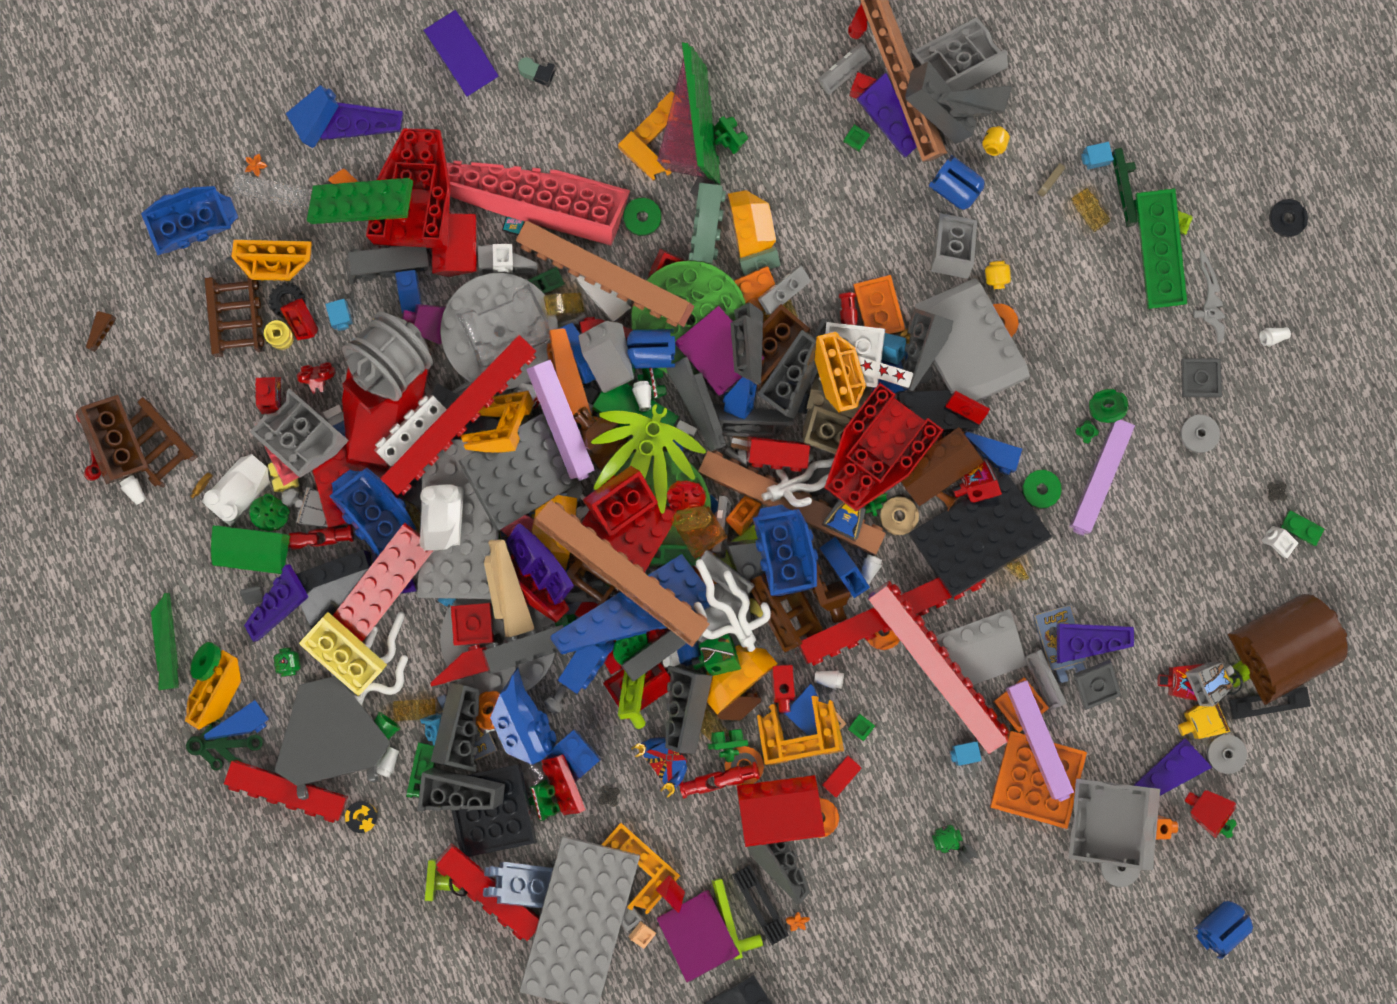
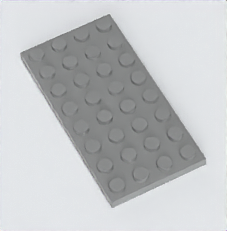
(460, 568)
(579, 922)

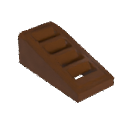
(100, 328)

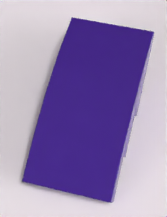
(461, 53)
(538, 561)

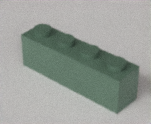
(706, 223)

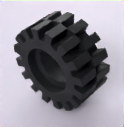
(280, 291)

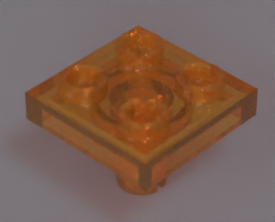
(703, 538)

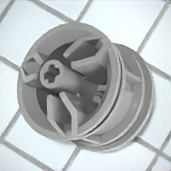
(387, 356)

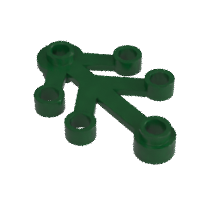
(220, 746)

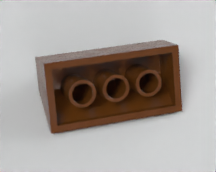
(778, 335)
(111, 439)
(942, 466)

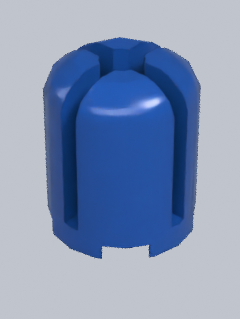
(958, 183)
(651, 348)
(1224, 928)

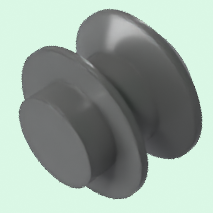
(967, 853)

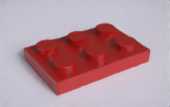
(564, 784)

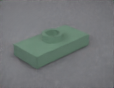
(759, 260)

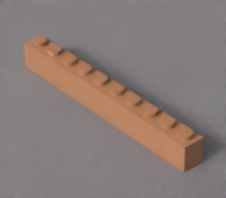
(899, 69)
(604, 273)
(752, 485)
(621, 573)

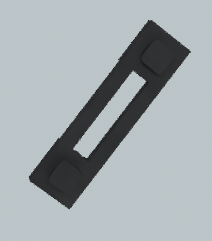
(1242, 706)
(774, 930)

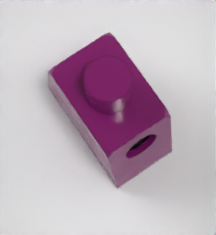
(427, 320)

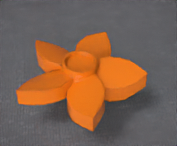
(255, 165)
(797, 921)

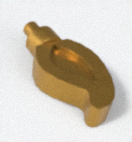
(201, 485)

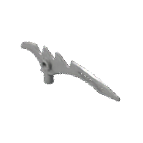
(1210, 311)

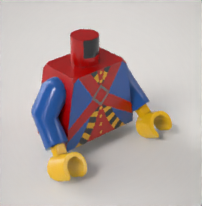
(666, 763)

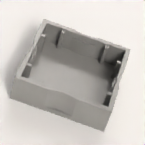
(1114, 824)

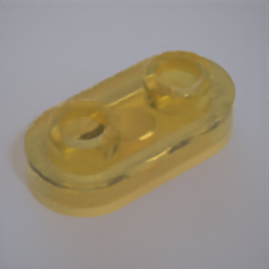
(690, 519)

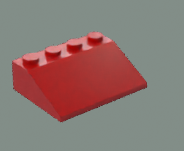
(780, 811)

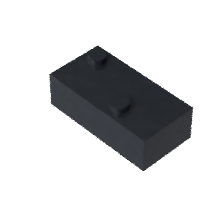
(932, 406)

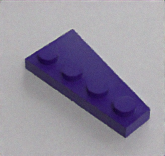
(885, 110)
(359, 120)
(277, 604)
(1083, 641)
(1175, 768)

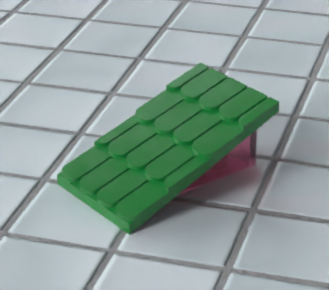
(689, 132)

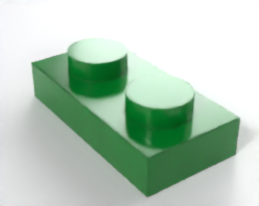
(1302, 528)

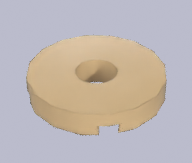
(899, 527)

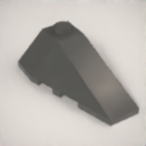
(780, 864)

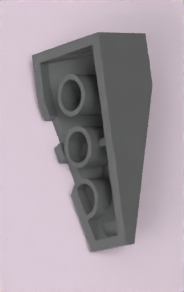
(927, 338)

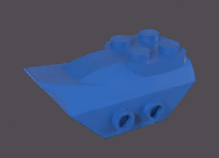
(188, 217)
(370, 507)
(786, 550)
(520, 725)

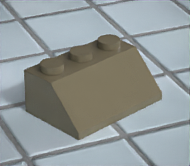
(818, 399)
(824, 429)

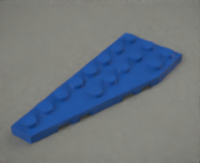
(623, 618)

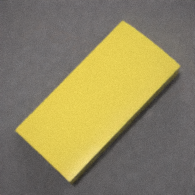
(343, 654)

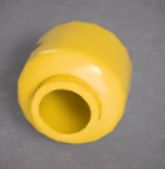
(995, 140)
(997, 274)

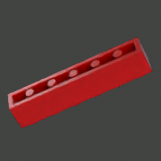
(279, 789)
(471, 877)

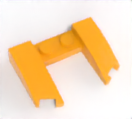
(636, 142)
(505, 437)
(826, 741)
(649, 861)

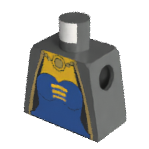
(845, 520)

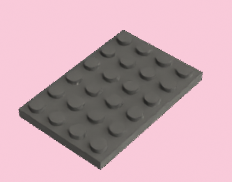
(519, 479)

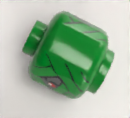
(287, 662)
(947, 839)

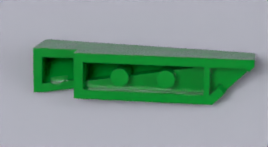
(165, 644)

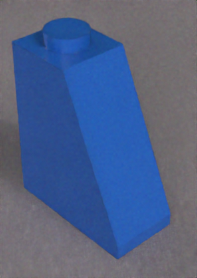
(313, 115)
(844, 567)
(802, 711)

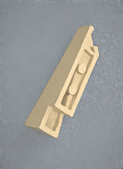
(505, 590)

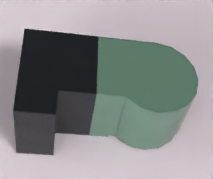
(536, 72)

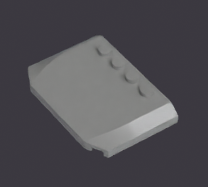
(979, 350)

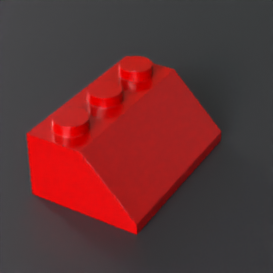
(461, 250)
(777, 453)
(620, 500)
(654, 685)

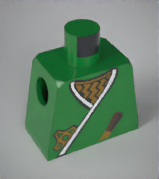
(717, 656)

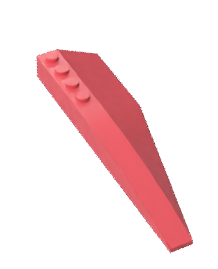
(547, 200)

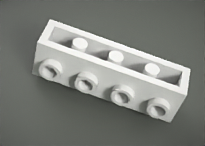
(410, 430)

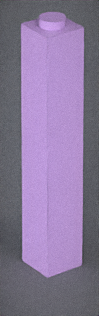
(560, 420)
(1101, 477)
(1040, 741)

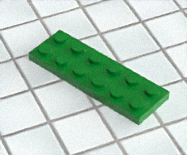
(360, 201)
(1161, 248)

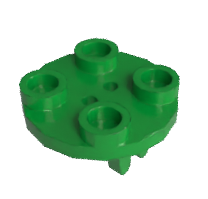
(262, 507)
(628, 647)

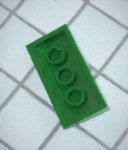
(623, 399)
(249, 549)

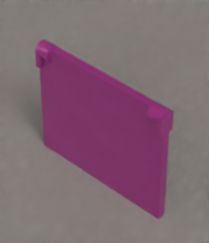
(711, 351)
(698, 936)

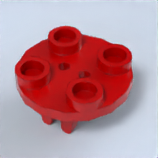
(316, 376)
(680, 500)

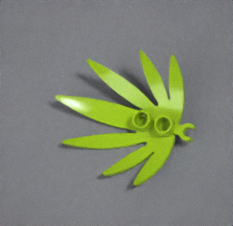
(648, 440)

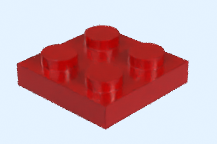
(472, 624)

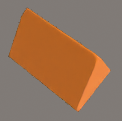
(743, 514)

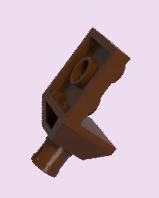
(591, 428)
(832, 597)

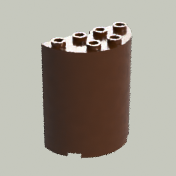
(1290, 645)

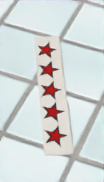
(886, 372)

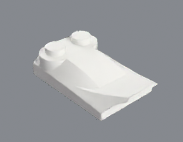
(237, 489)
(441, 516)

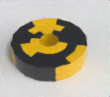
(354, 823)

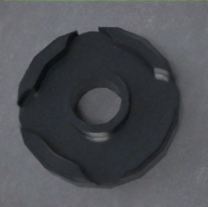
(1283, 228)

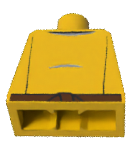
(1204, 722)

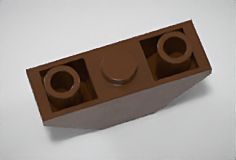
(739, 708)

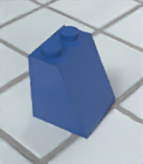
(577, 753)

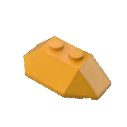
(751, 223)
(271, 258)
(839, 371)
(553, 546)
(729, 686)
(211, 697)

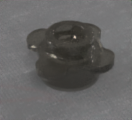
(1272, 495)
(614, 792)

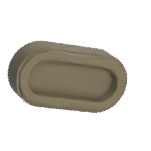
(1051, 180)

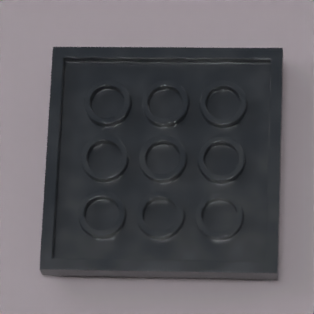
(497, 828)

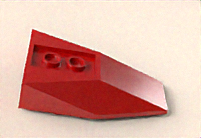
(422, 158)
(367, 429)
(878, 449)

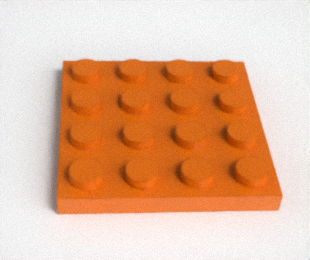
(1022, 787)

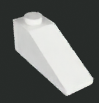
(609, 304)

